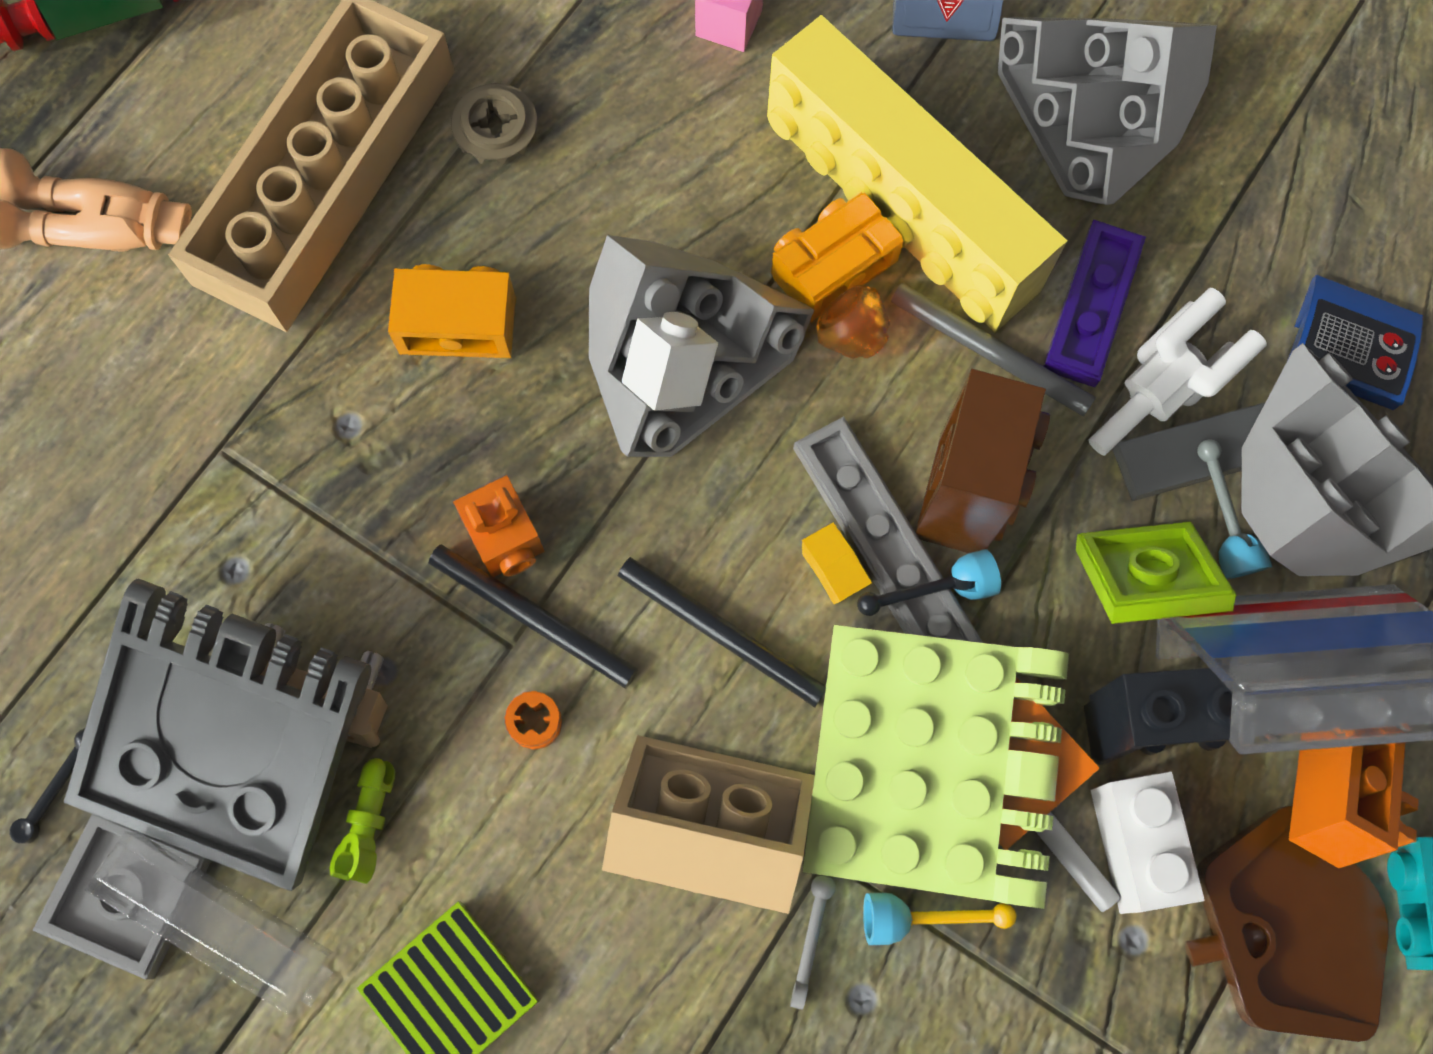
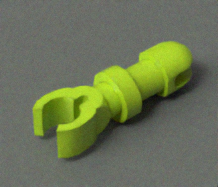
(356, 854)

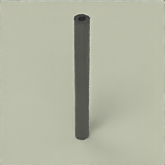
(992, 349)

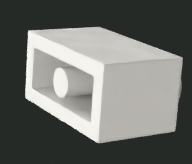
(1146, 843)

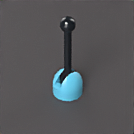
(971, 577)

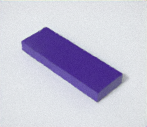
(1094, 303)

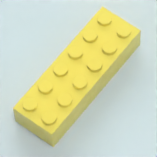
(932, 189)

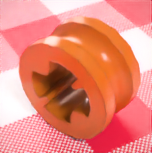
(536, 702)

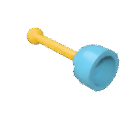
(890, 919)

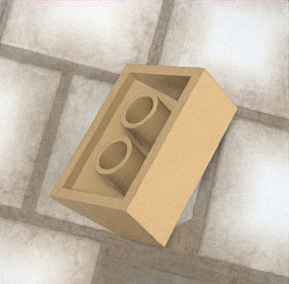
(710, 824)

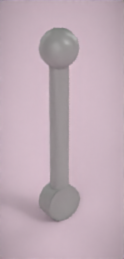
(823, 888)

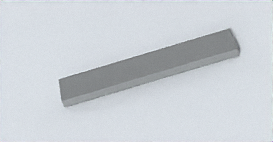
(880, 531)

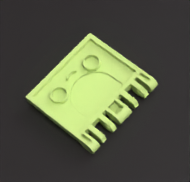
(922, 764)

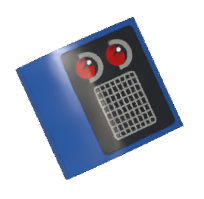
(1365, 335)

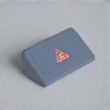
(947, 19)

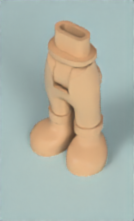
(109, 215)

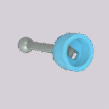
(1240, 552)

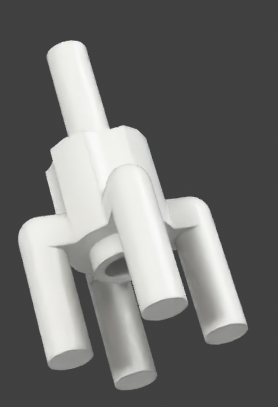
(1177, 371)

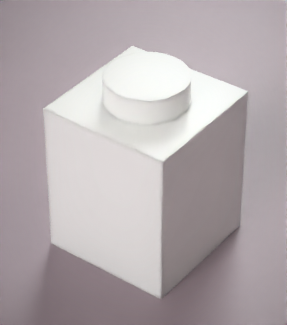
(669, 361)

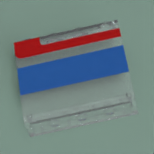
(1316, 666)

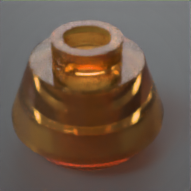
(854, 323)

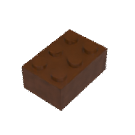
(983, 463)

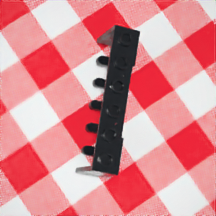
(1158, 711)

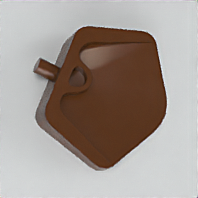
(1293, 934)

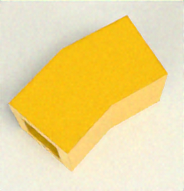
(834, 563)

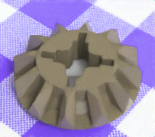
(472, 118)

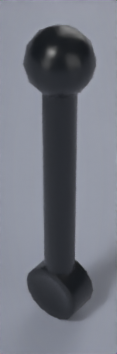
(27, 829)

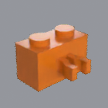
(1351, 803)

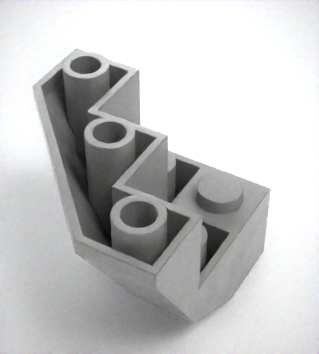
(1104, 94)
(751, 322)
(1329, 479)

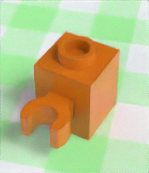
(500, 528)

